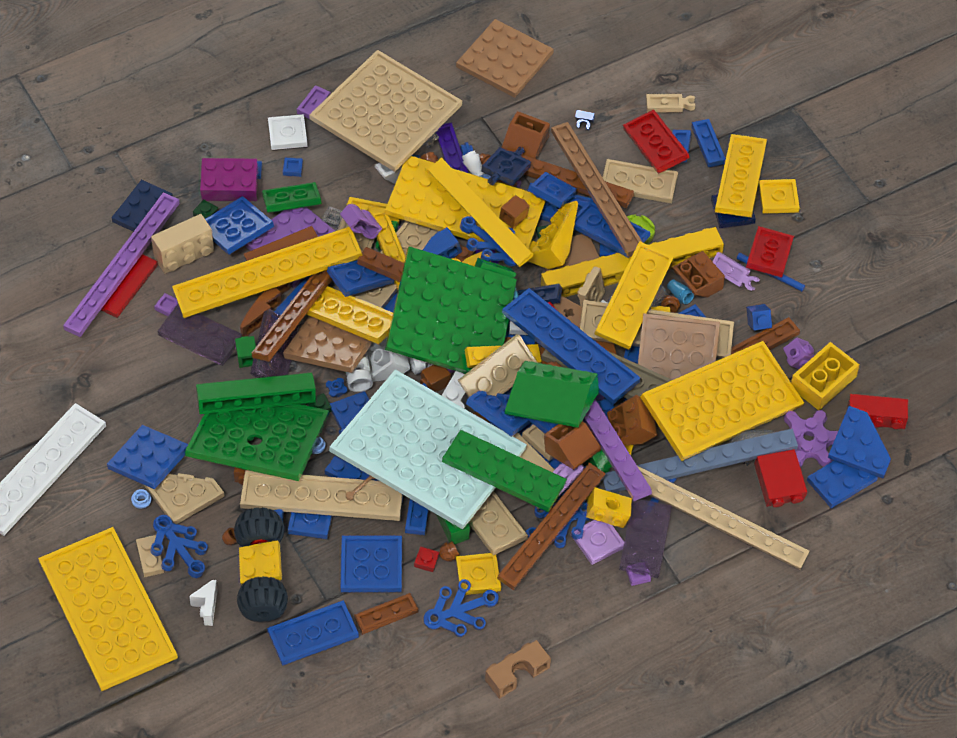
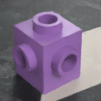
(798, 352)

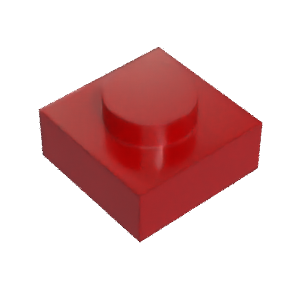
(426, 559)

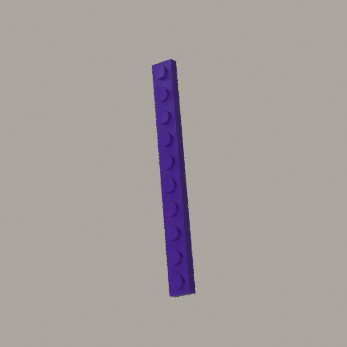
(452, 155)

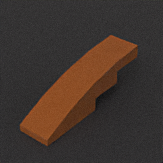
(267, 300)

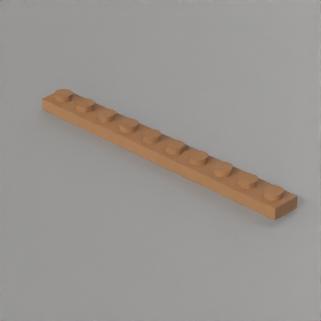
(596, 187)

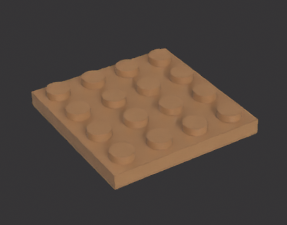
(504, 58)
(677, 344)
(327, 346)

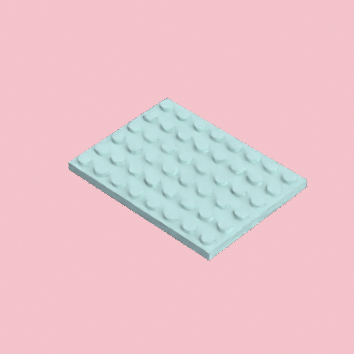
(402, 444)

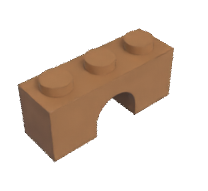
(529, 658)

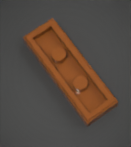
(386, 613)

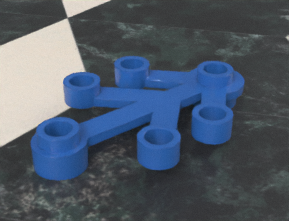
(488, 245)
(580, 515)
(178, 544)
(457, 610)

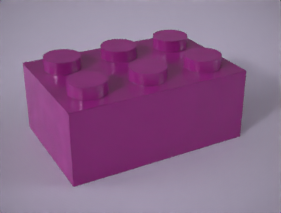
(229, 179)

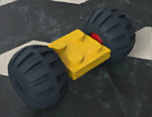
(261, 593)

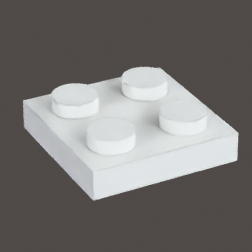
(287, 132)

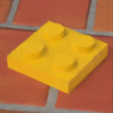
(779, 196)
(480, 571)

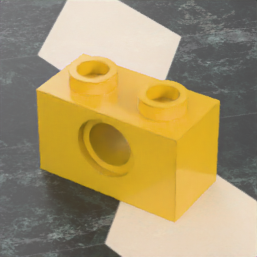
(608, 507)

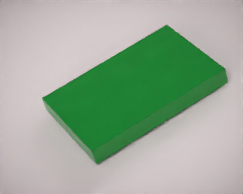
(291, 197)

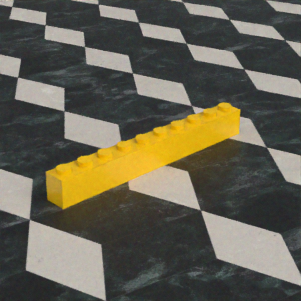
(614, 265)

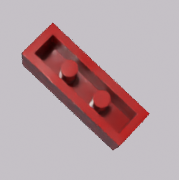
(882, 410)

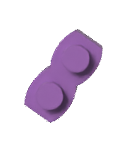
(361, 221)

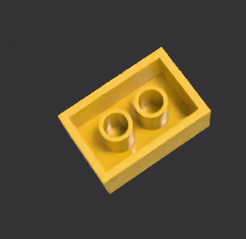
(825, 376)

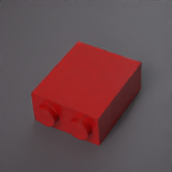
(780, 478)

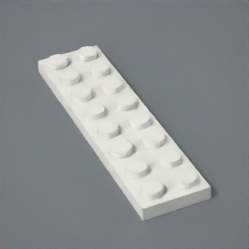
(46, 463)

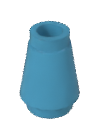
(680, 291)

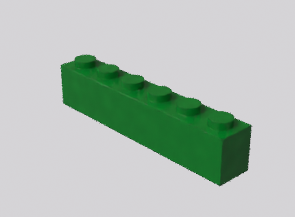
(255, 393)

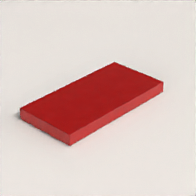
(656, 141)
(130, 286)

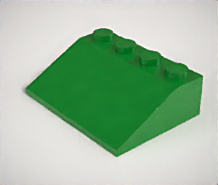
(552, 393)

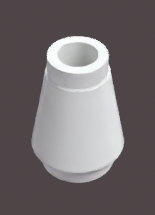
(473, 163)

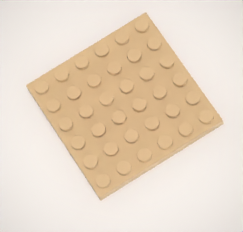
(386, 110)

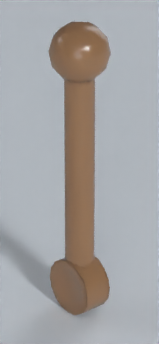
(350, 495)

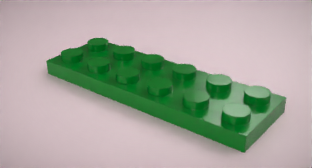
(504, 470)

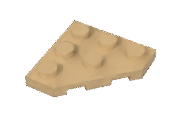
(184, 495)

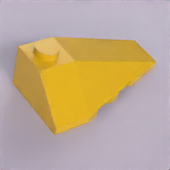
(555, 239)

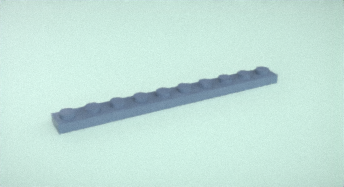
(712, 458)

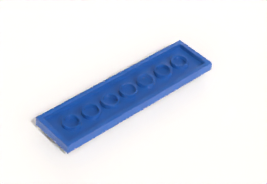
(570, 344)

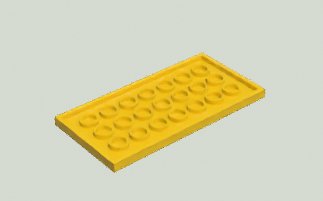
(426, 202)
(721, 400)
(107, 608)

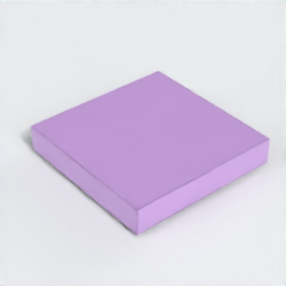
(599, 541)

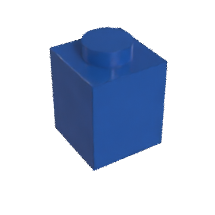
(759, 317)

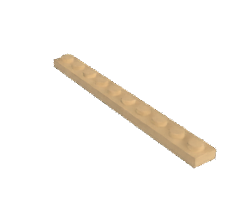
(725, 521)

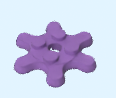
(813, 427)

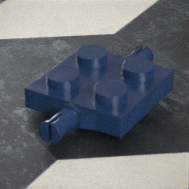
(506, 166)

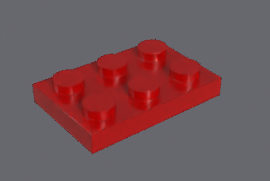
(770, 251)

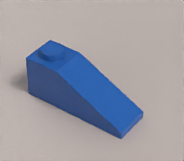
(443, 244)

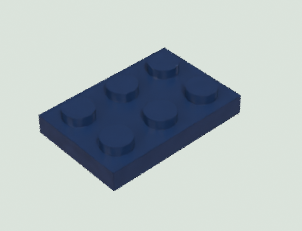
(137, 205)

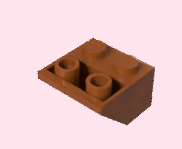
(527, 133)
(700, 275)
(632, 421)
(571, 444)

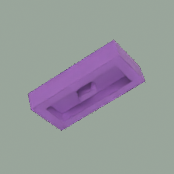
(312, 101)

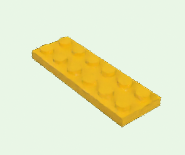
(741, 175)
(634, 295)
(352, 315)

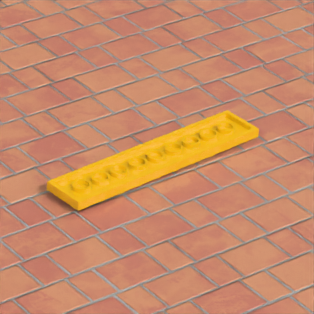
(266, 272)

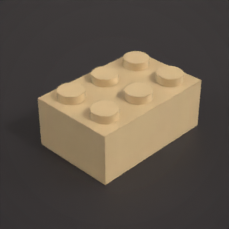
(182, 243)

